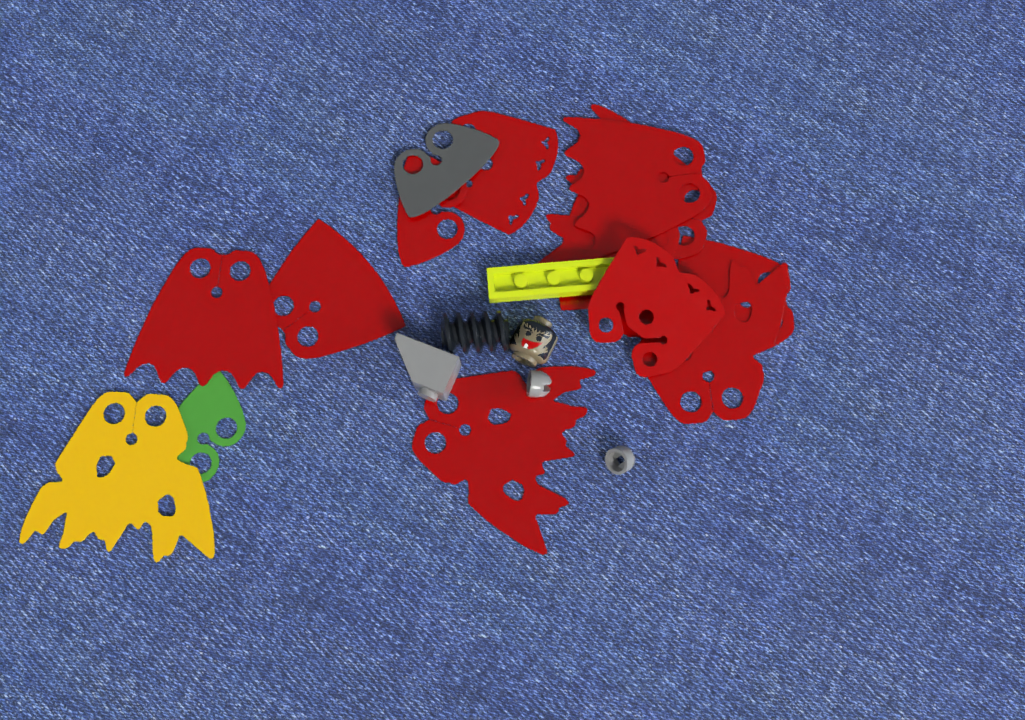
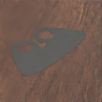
(437, 182)

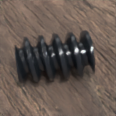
(475, 332)

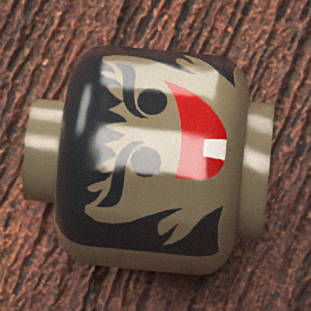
(533, 341)

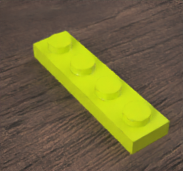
(545, 280)

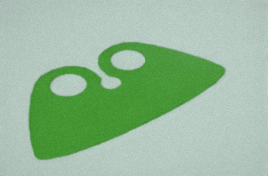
(202, 412)

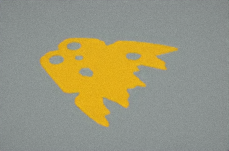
(133, 485)

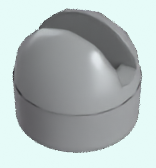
(537, 384)
(612, 462)

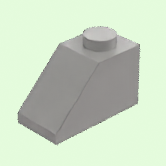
(429, 368)

